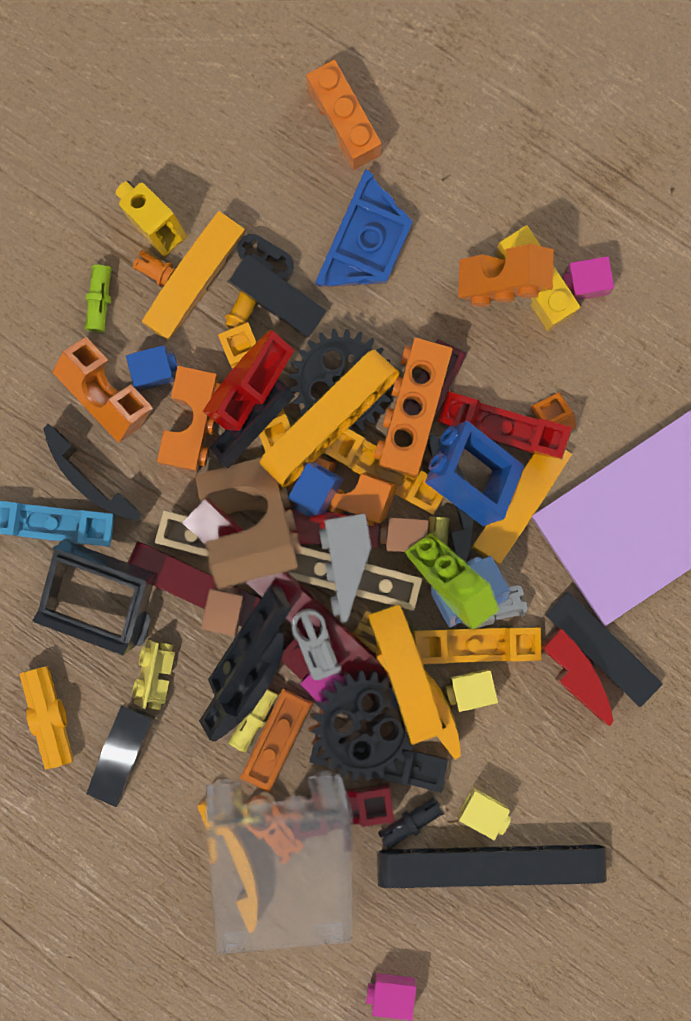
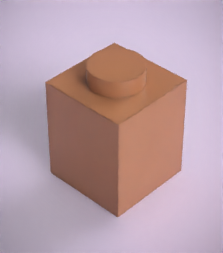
(402, 533)
(223, 611)

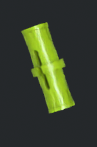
(98, 298)

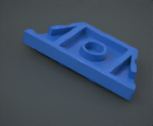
(366, 239)

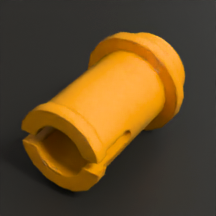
(240, 312)

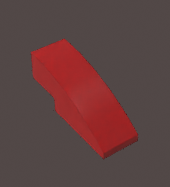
(249, 382)
(578, 674)

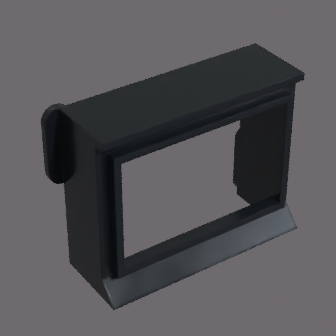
(137, 619)

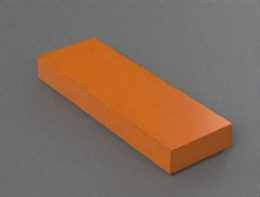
(276, 740)

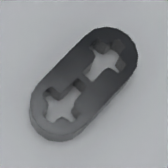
(269, 251)

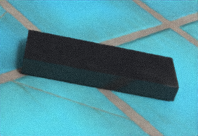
(276, 296)
(234, 443)

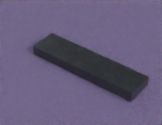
(249, 644)
(604, 649)

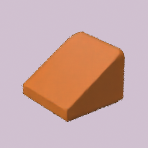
(555, 410)

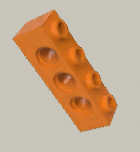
(434, 360)

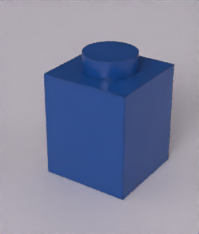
(152, 367)
(314, 489)

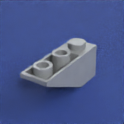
(349, 551)

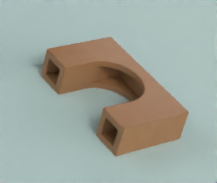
(261, 549)

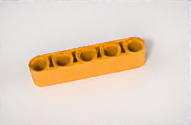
(329, 418)

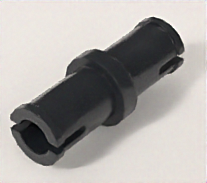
(411, 822)

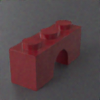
(369, 805)

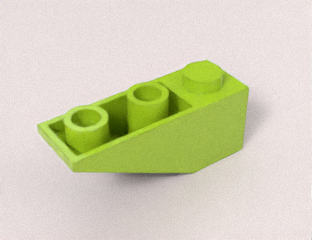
(454, 581)

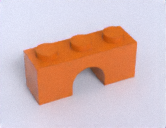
(345, 114)
(521, 274)
(83, 374)
(187, 448)
(369, 497)

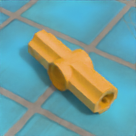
(46, 717)

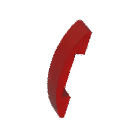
(507, 427)

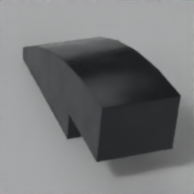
(120, 754)

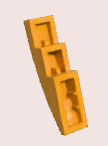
(193, 276)
(534, 484)

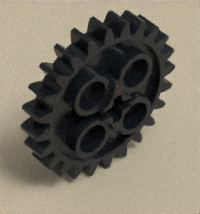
(313, 370)
(347, 699)

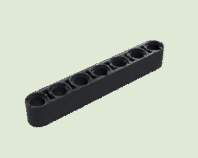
(491, 866)

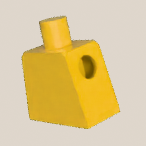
(150, 217)

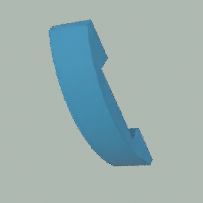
(56, 523)

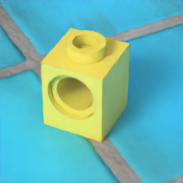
(472, 690)
(484, 814)

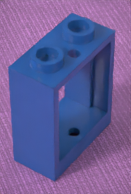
(502, 483)

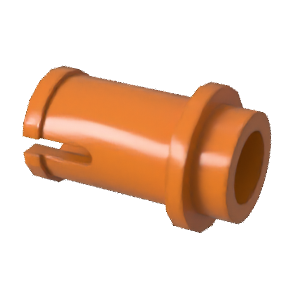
(153, 268)

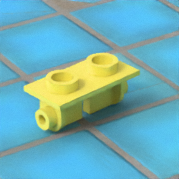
(148, 686)

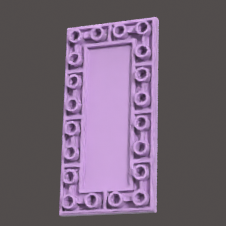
(627, 524)

